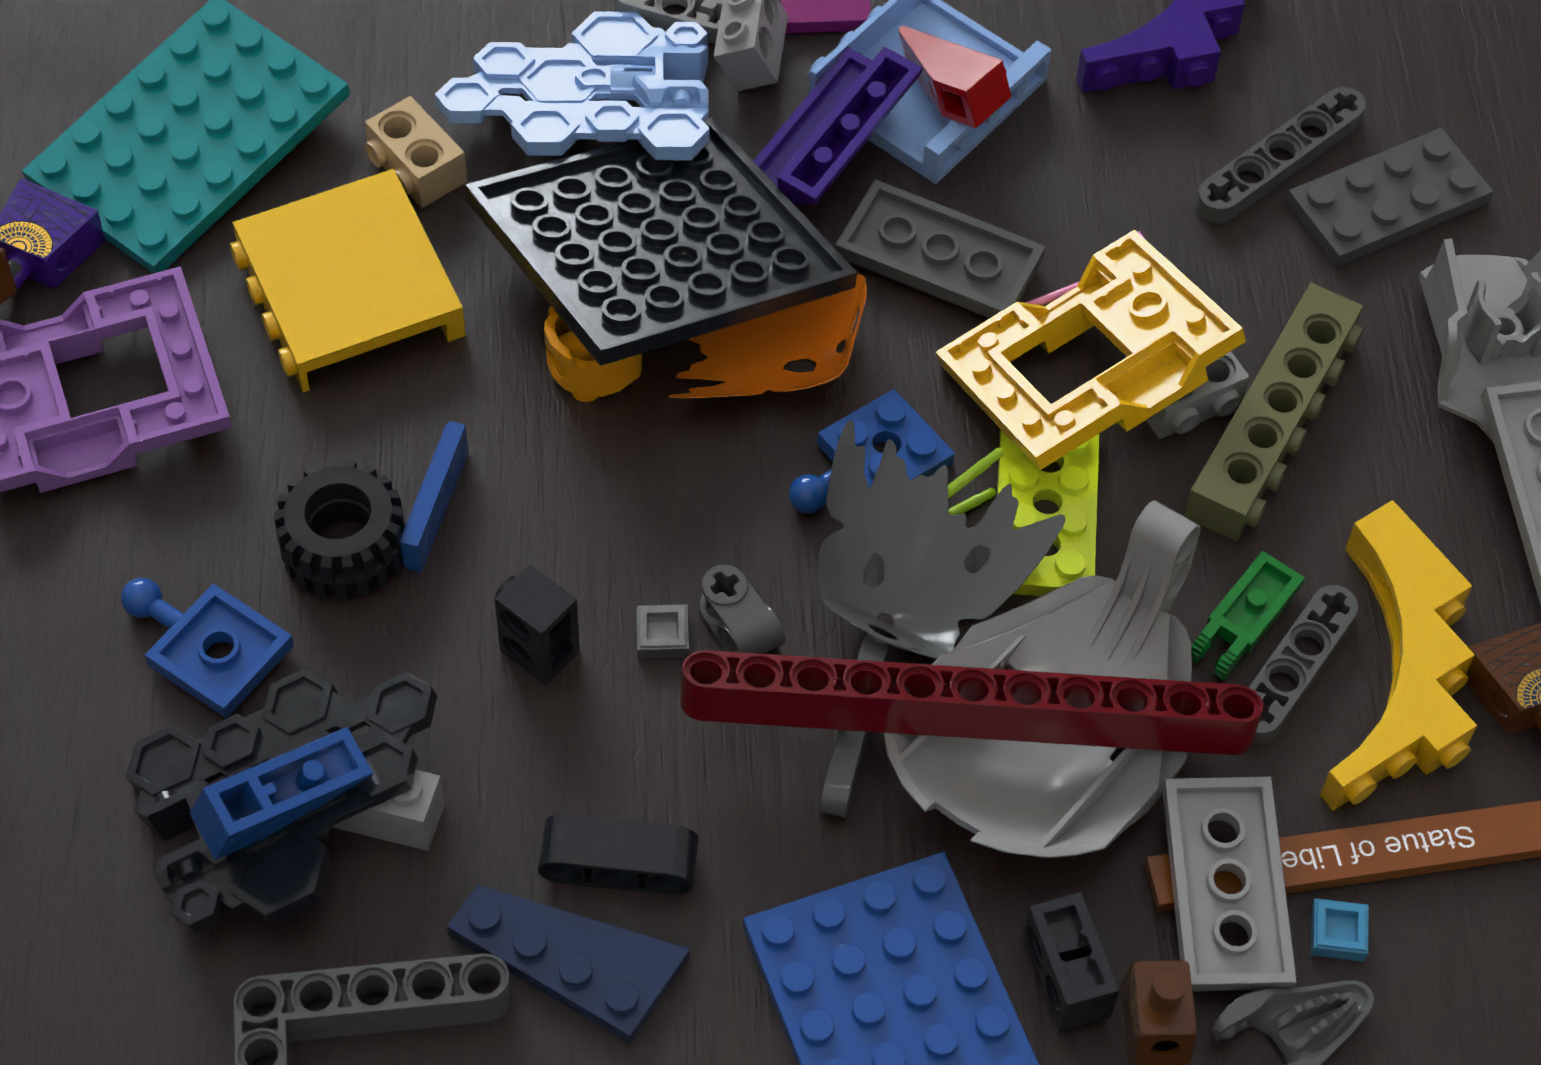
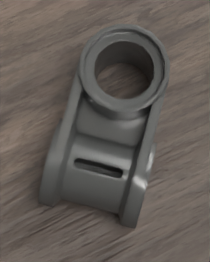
(738, 613)

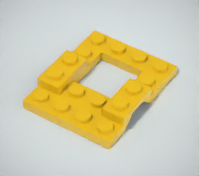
(1140, 306)

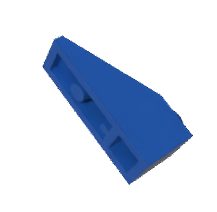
(277, 792)

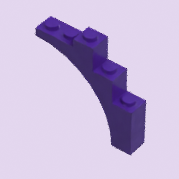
(1172, 45)

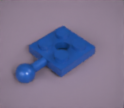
(876, 422)
(210, 620)

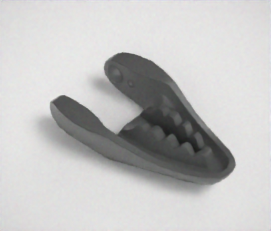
(1302, 1020)

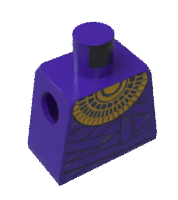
(47, 234)

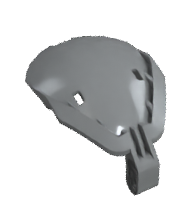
(1065, 796)

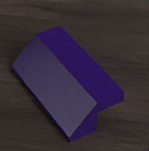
(835, 122)

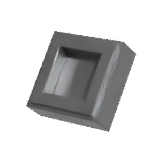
(662, 631)

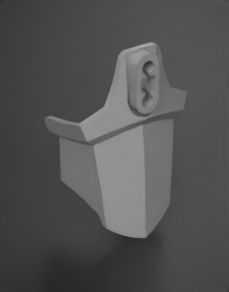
(1484, 324)

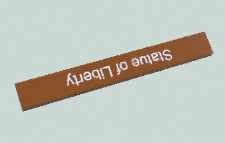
(1386, 850)

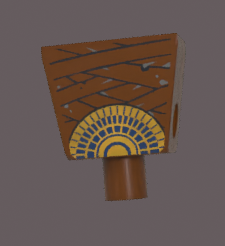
(1508, 678)
(1159, 1009)

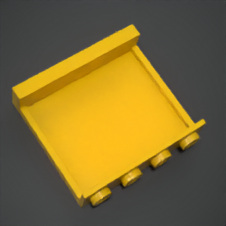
(344, 274)

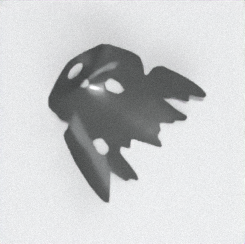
(921, 550)

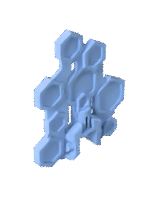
(609, 59)

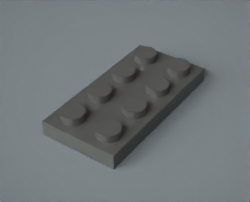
(1388, 197)
(939, 250)

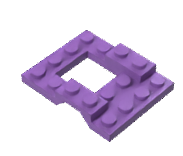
(35, 424)

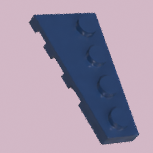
(579, 961)

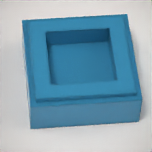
(1339, 930)

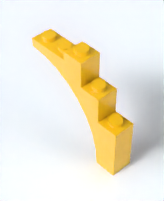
(1419, 602)

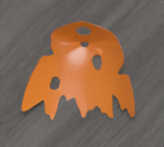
(755, 351)

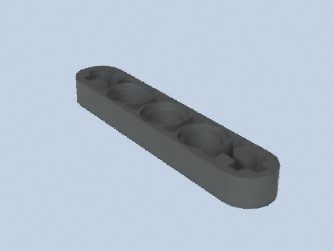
(1275, 171)

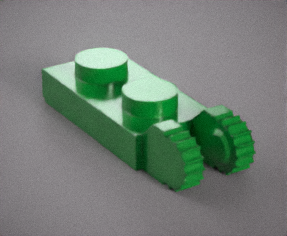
(1248, 611)

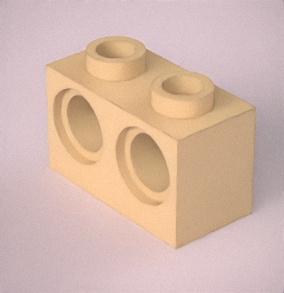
(417, 150)

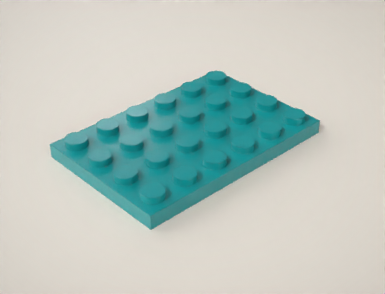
(188, 132)

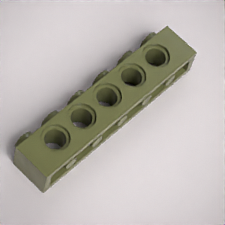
(1290, 383)

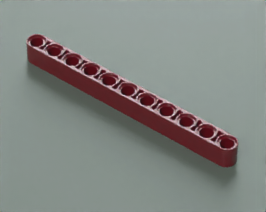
(969, 702)

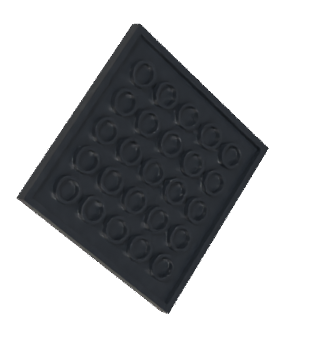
(658, 247)

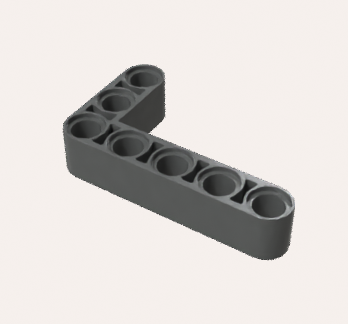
(349, 1017)

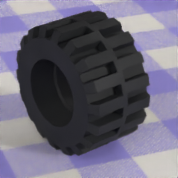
(335, 497)

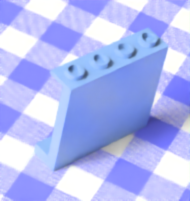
(914, 127)

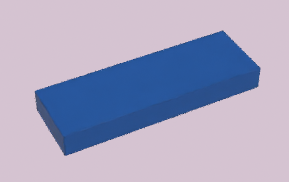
(434, 496)

